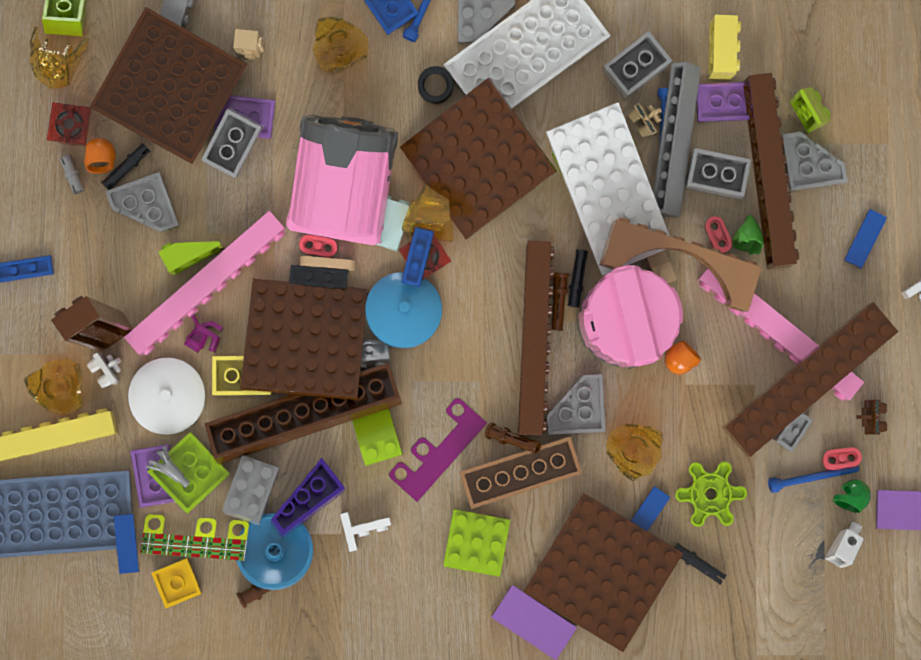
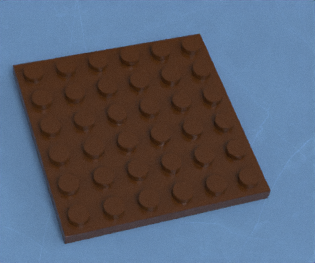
(168, 85)
(478, 158)
(304, 339)
(603, 572)

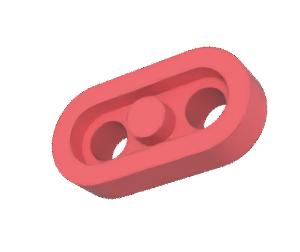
(719, 234)
(318, 247)
(841, 458)

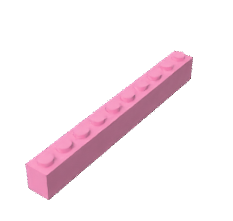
(205, 283)
(780, 331)

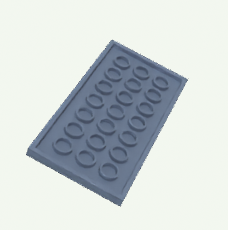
(62, 513)

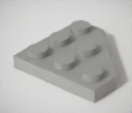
(479, 17)
(810, 164)
(145, 202)
(580, 408)

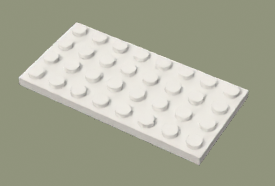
(529, 48)
(605, 177)

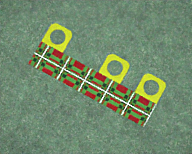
(198, 546)

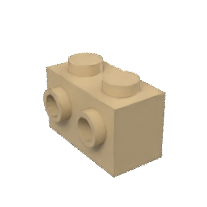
(248, 44)

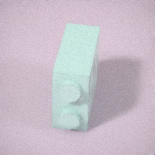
(393, 222)

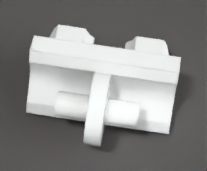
(109, 377)

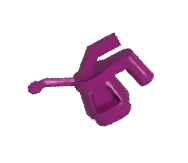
(199, 335)

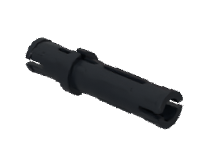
(125, 167)
(577, 278)
(692, 559)

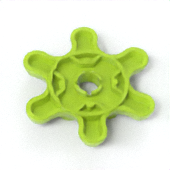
(724, 494)

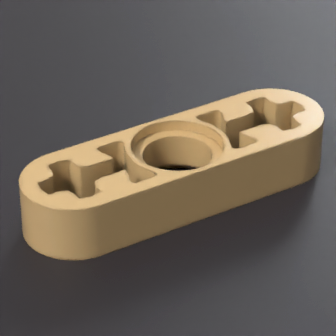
(327, 263)

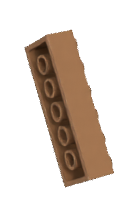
(520, 472)

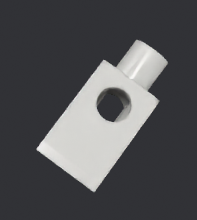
(845, 546)

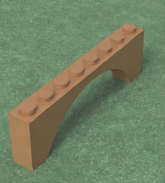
(735, 276)

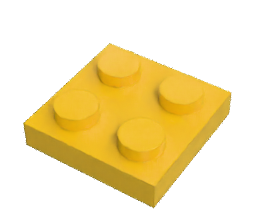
(176, 583)

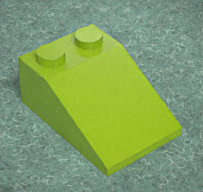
(64, 17)
(810, 109)
(184, 255)
(377, 437)

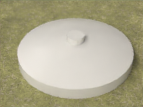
(167, 396)

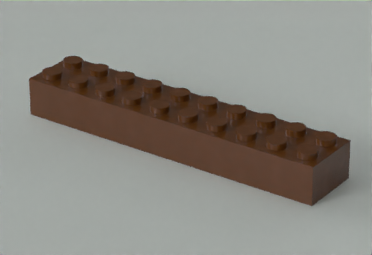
(770, 172)
(91, 324)
(534, 338)
(810, 379)
(298, 416)

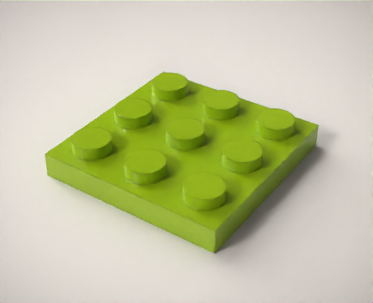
(197, 466)
(476, 542)

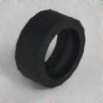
(440, 71)

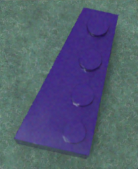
(308, 498)

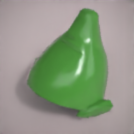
(749, 237)

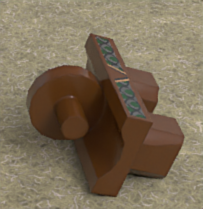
(871, 417)

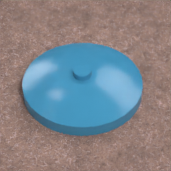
(403, 313)
(275, 561)

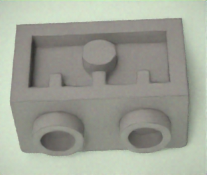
(374, 354)
(792, 434)

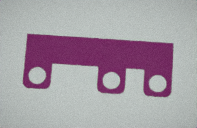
(439, 458)

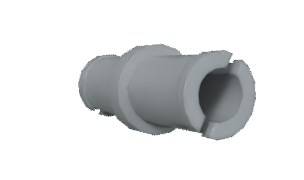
(71, 174)

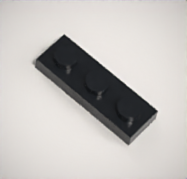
(318, 276)

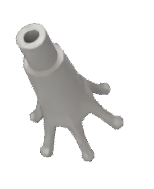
(169, 468)

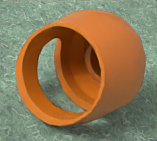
(99, 151)
(681, 358)

